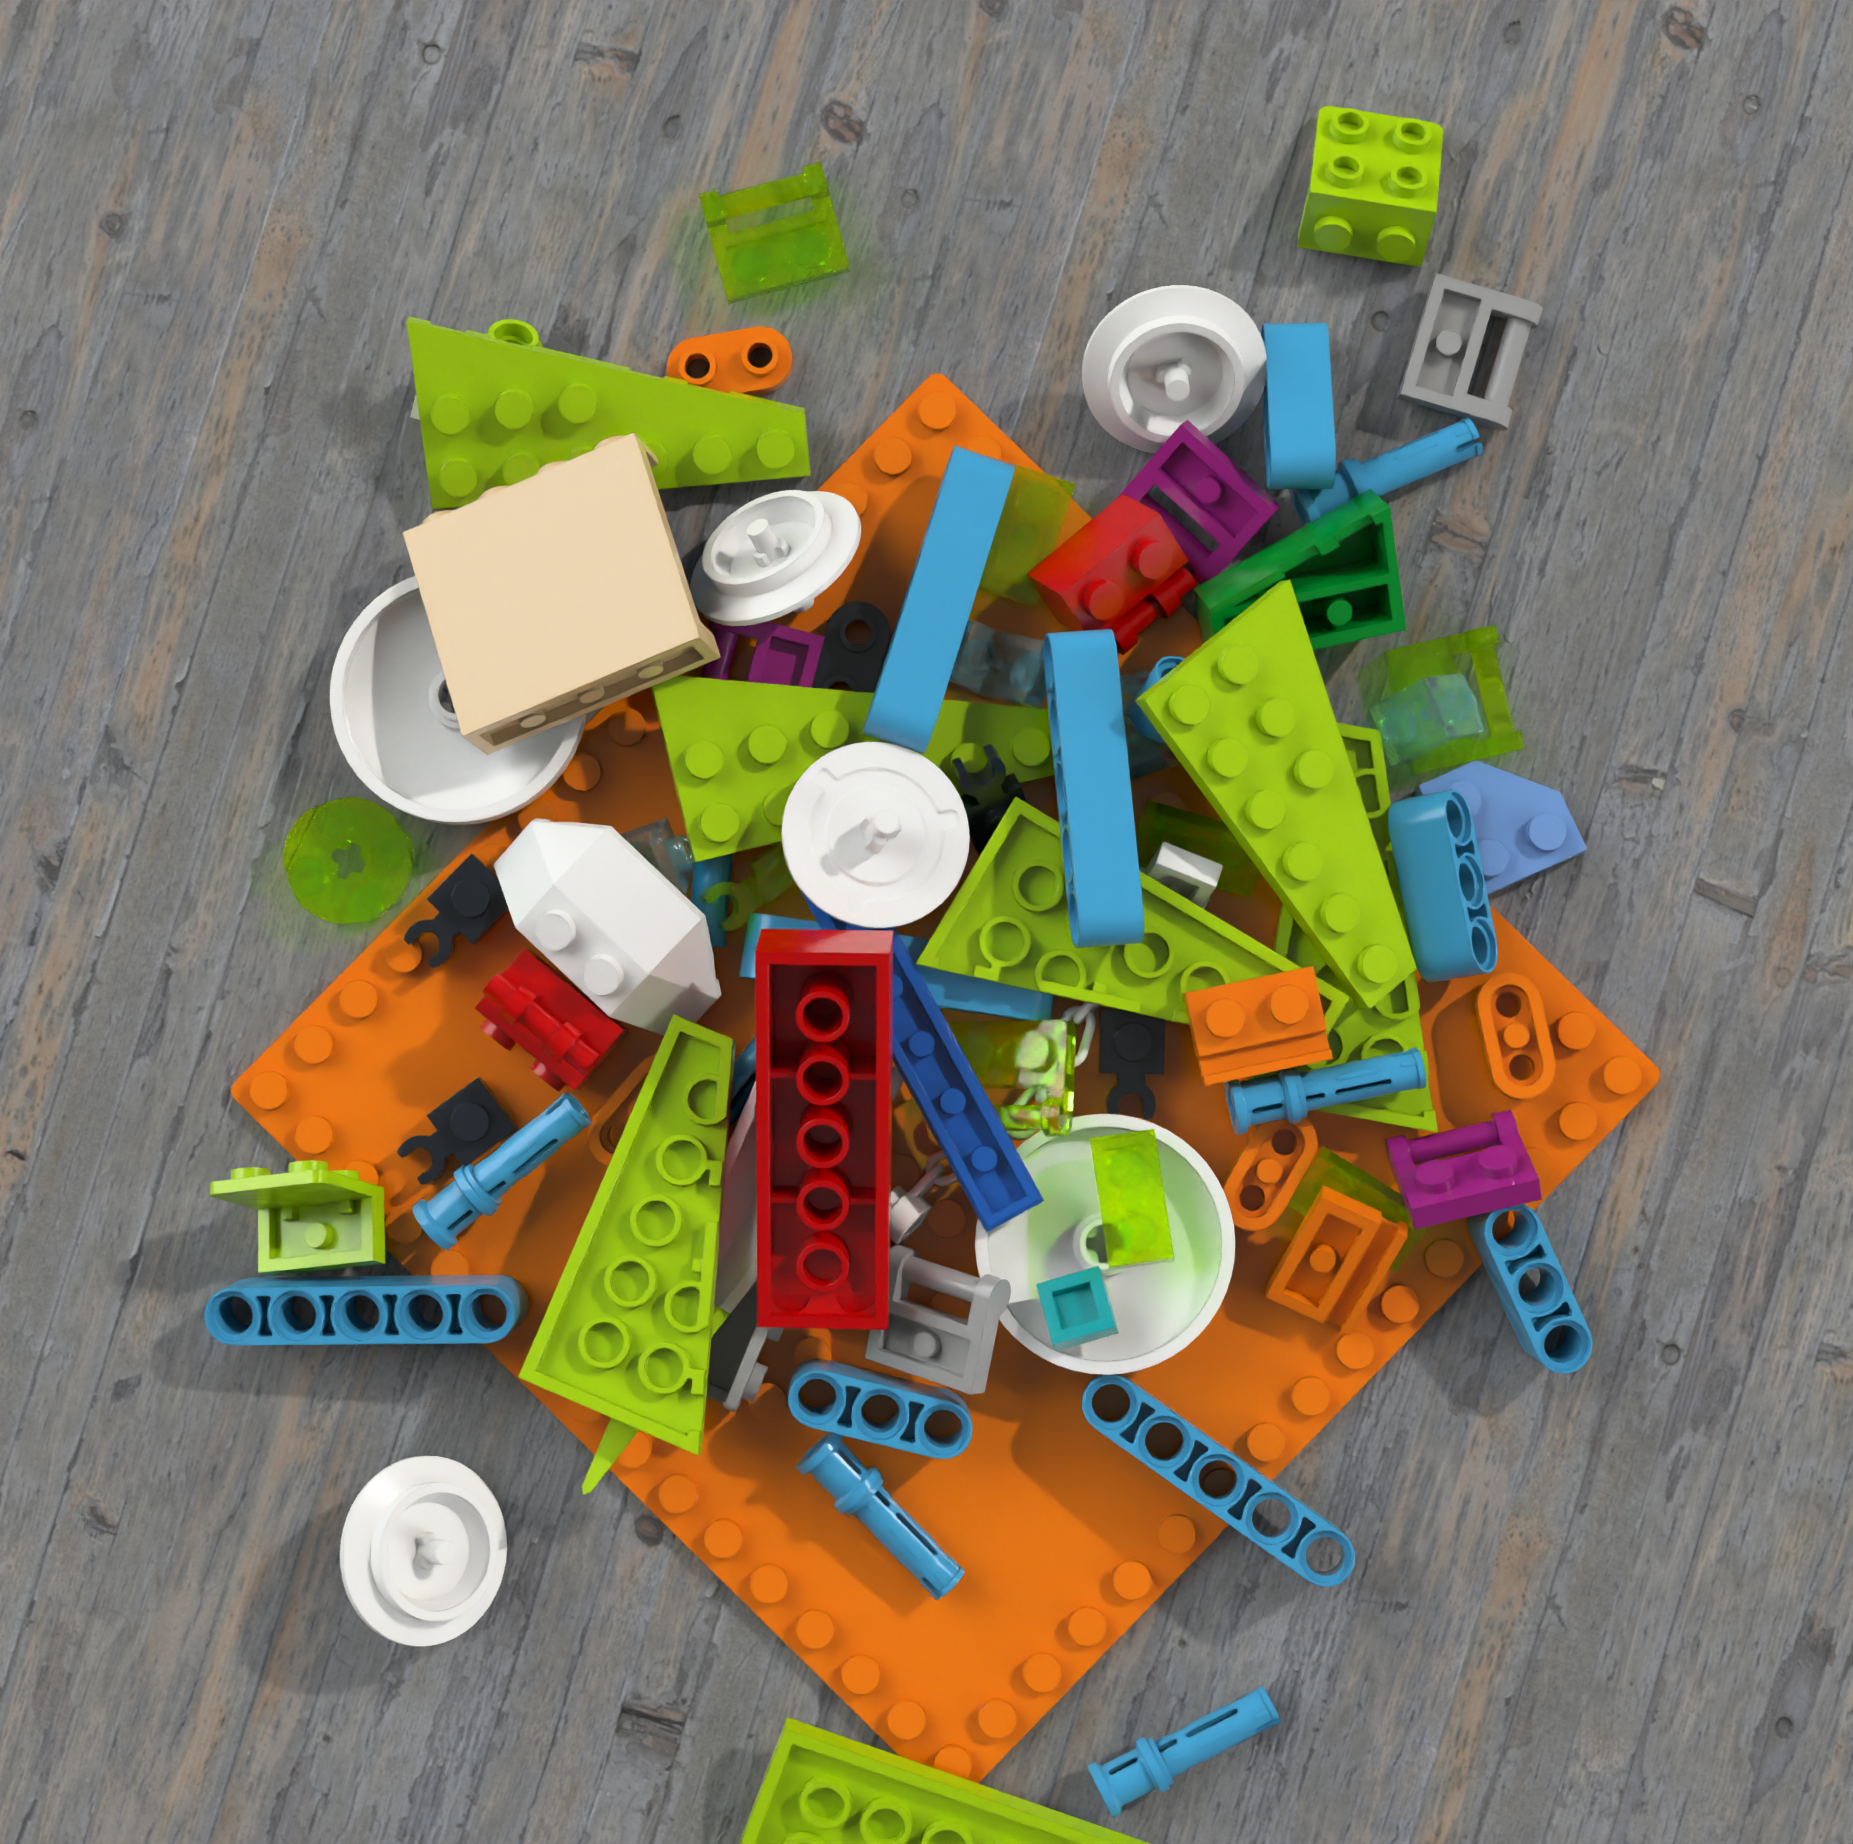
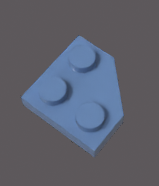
(1515, 821)

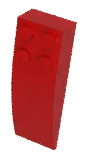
(823, 1127)

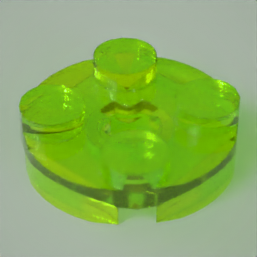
(338, 825)

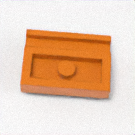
(1257, 1025)
(1336, 1260)

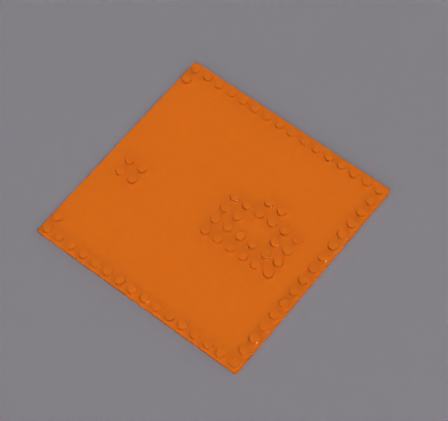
(1041, 1508)

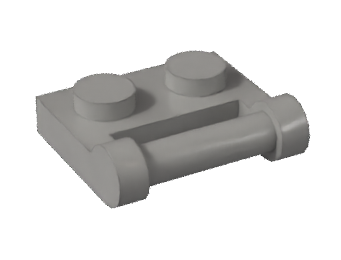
(1450, 345)
(933, 1341)

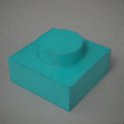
(1077, 1308)

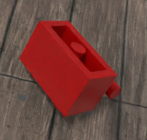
(1115, 573)
(548, 1020)

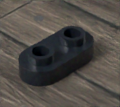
(850, 663)

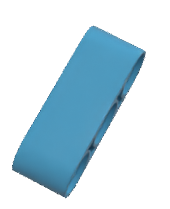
(1298, 407)
(1442, 886)
(1551, 1301)
(902, 1431)

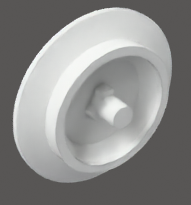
(1173, 360)
(774, 556)
(875, 835)
(423, 1551)

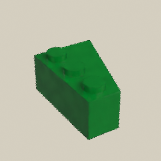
(1339, 572)

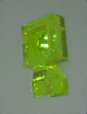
(766, 882)

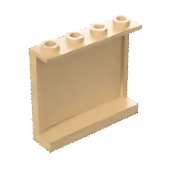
(557, 595)

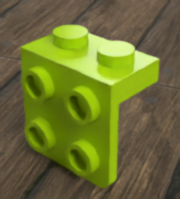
(1372, 186)
(310, 1216)

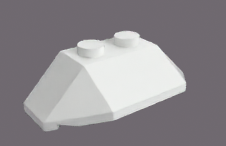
(610, 922)

